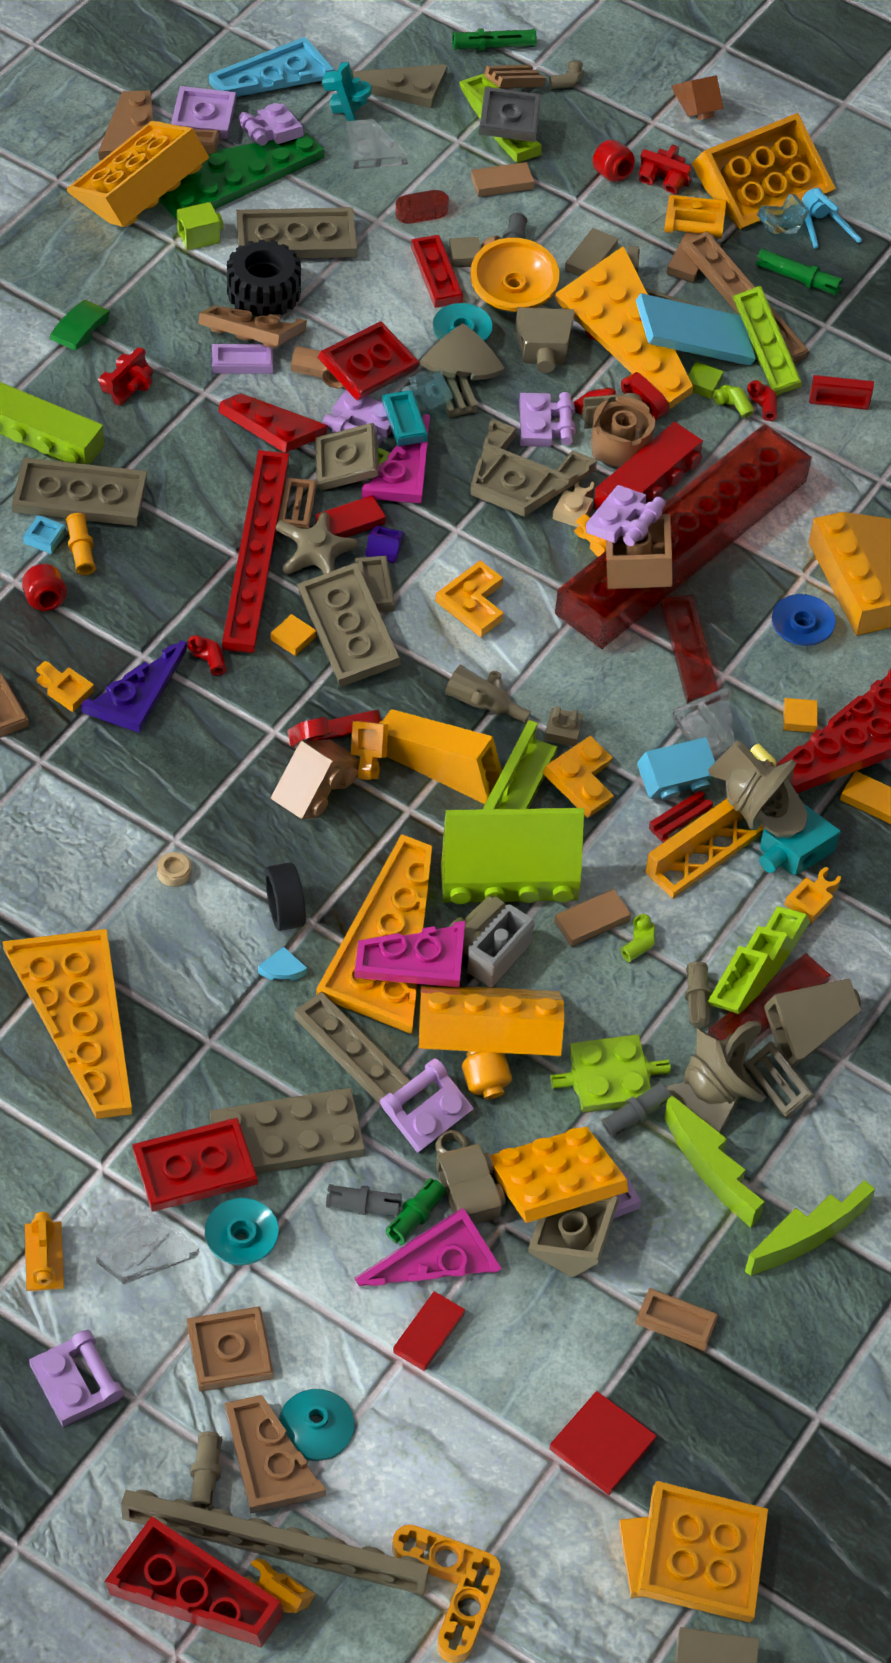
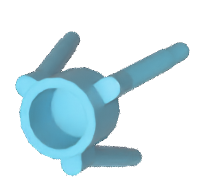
(819, 207)

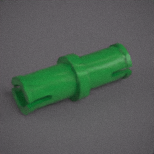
(416, 1211)

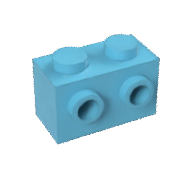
(677, 769)

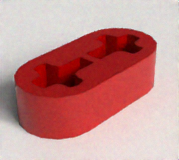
(650, 395)

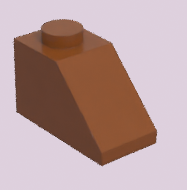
(699, 97)

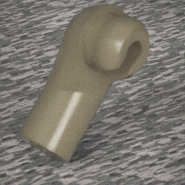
(568, 79)

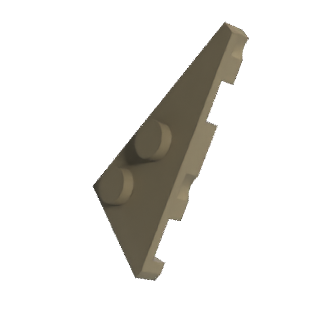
(407, 84)

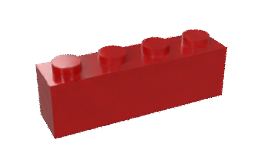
(655, 465)

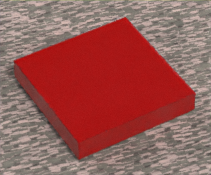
(602, 1442)

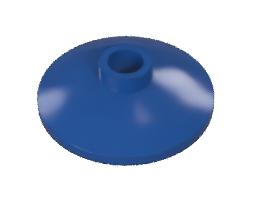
(803, 619)

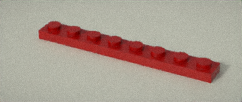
(255, 552)

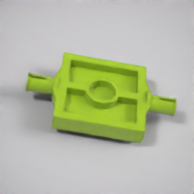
(608, 1072)

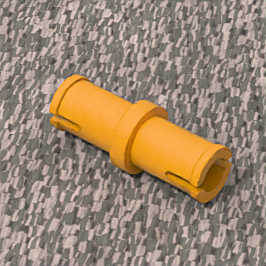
(80, 544)

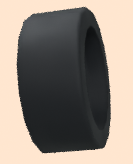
(285, 896)

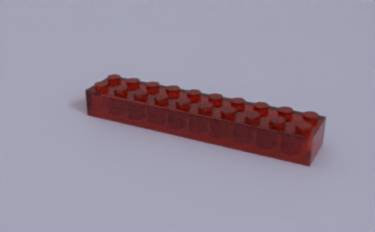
(703, 523)

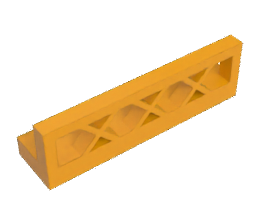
(694, 840)

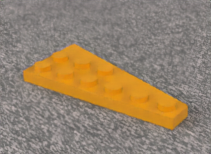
(608, 311)
(391, 907)
(77, 1001)

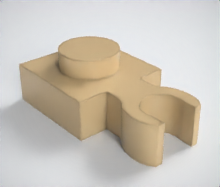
(574, 504)

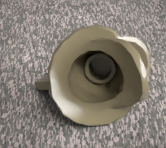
(758, 784)
(718, 1076)

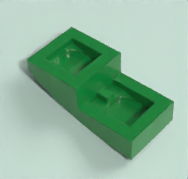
(78, 324)

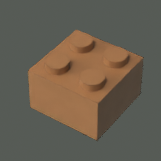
(645, 563)

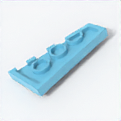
(275, 69)

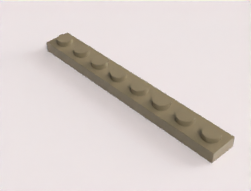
(288, 1545)

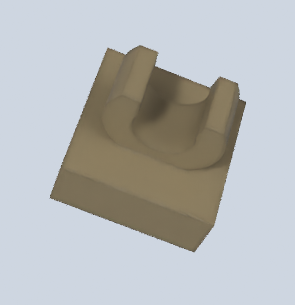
(563, 726)

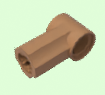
(306, 362)

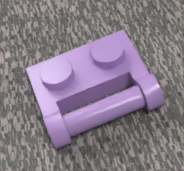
(434, 1114)
(64, 1383)

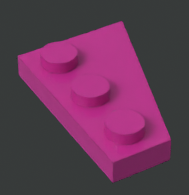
(416, 958)

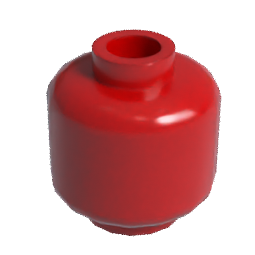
(613, 160)
(44, 587)

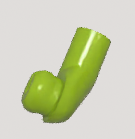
(734, 396)
(642, 938)

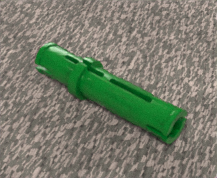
(493, 39)
(803, 273)

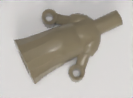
(484, 693)

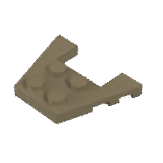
(517, 481)

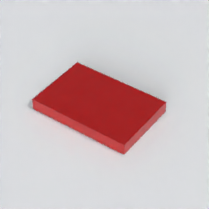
(368, 360)
(194, 1164)

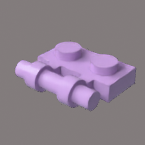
(271, 123)
(351, 413)
(536, 417)
(617, 516)

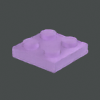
(204, 109)

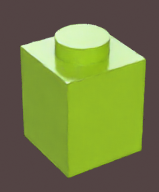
(199, 226)

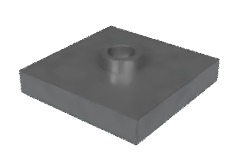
(510, 114)

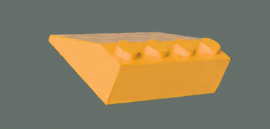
(762, 169)
(140, 172)
(857, 564)
(491, 1020)

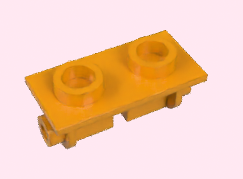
(44, 1253)

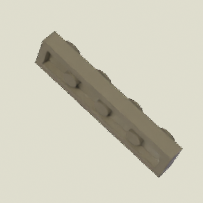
(350, 1047)

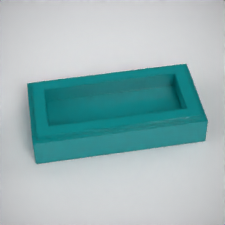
(404, 418)

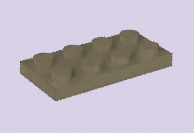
(305, 230)
(71, 488)
(348, 624)
(298, 1129)

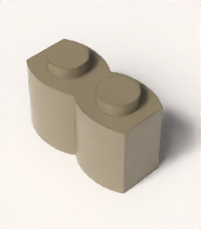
(469, 1183)

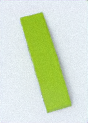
(517, 149)
(759, 961)
(705, 1152)
(803, 1233)

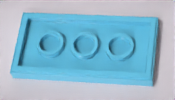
(695, 329)

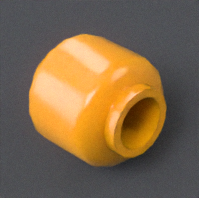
(486, 1073)

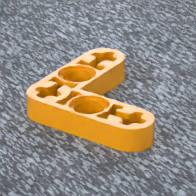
(461, 1573)

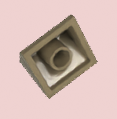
(574, 1238)

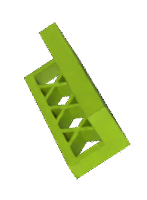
(522, 772)

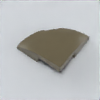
(463, 354)

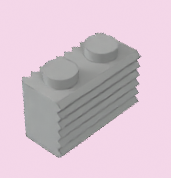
(500, 945)

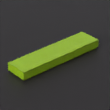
(767, 340)

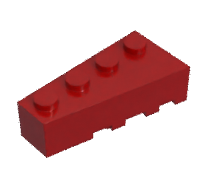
(191, 1585)

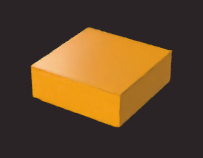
(293, 635)
(800, 715)

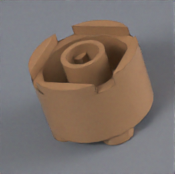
(621, 430)

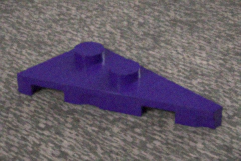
(137, 693)

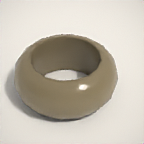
(450, 1135)

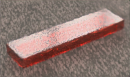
(689, 647)
(800, 974)

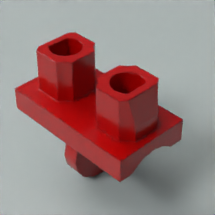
(666, 165)
(130, 374)

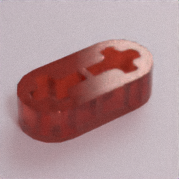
(421, 206)

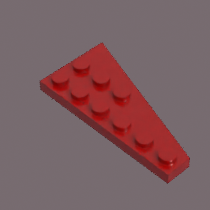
(850, 741)

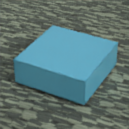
(44, 534)

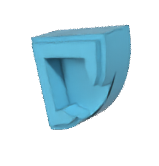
(282, 966)

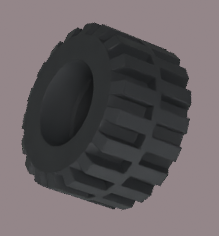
(264, 278)

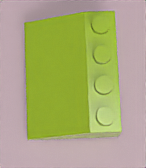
(512, 855)

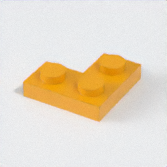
(467, 599)
(575, 775)

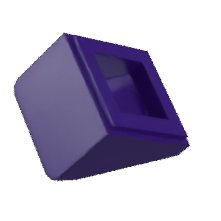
(384, 542)

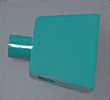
(803, 849)

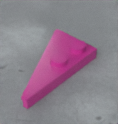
(402, 474)
(443, 1250)

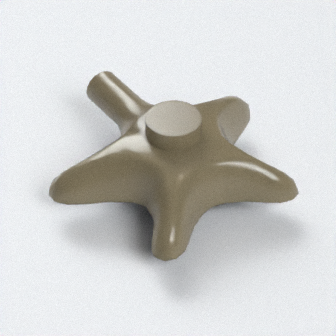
(315, 545)

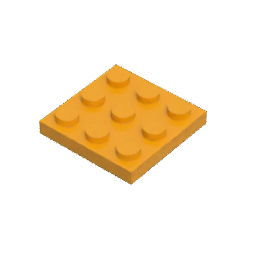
(557, 1174)
(702, 1552)

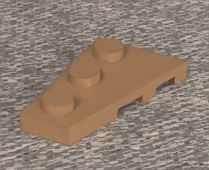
(130, 116)
(262, 328)
(267, 1459)

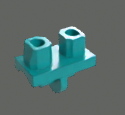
(350, 90)

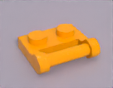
(695, 215)

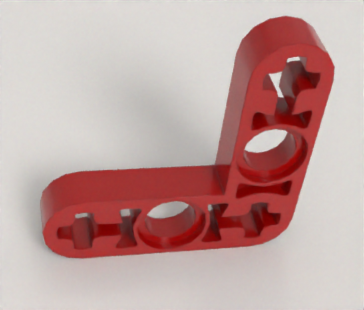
(326, 729)

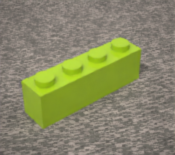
(48, 427)

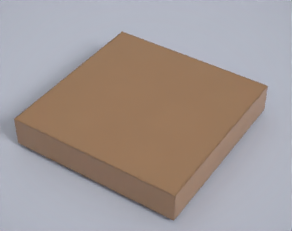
(229, 1348)

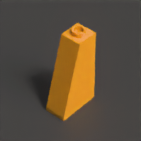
(444, 753)

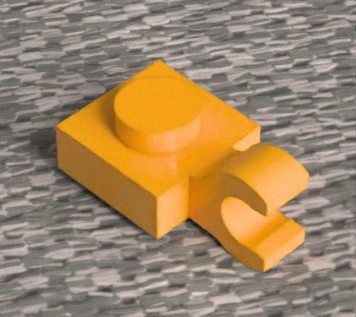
(66, 688)
(369, 743)
(292, 1594)

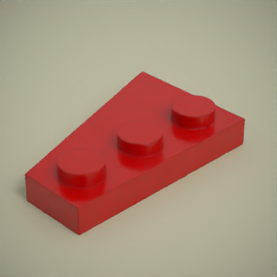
(271, 423)

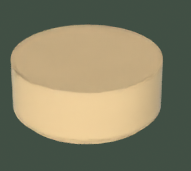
(174, 869)

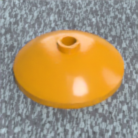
(514, 274)

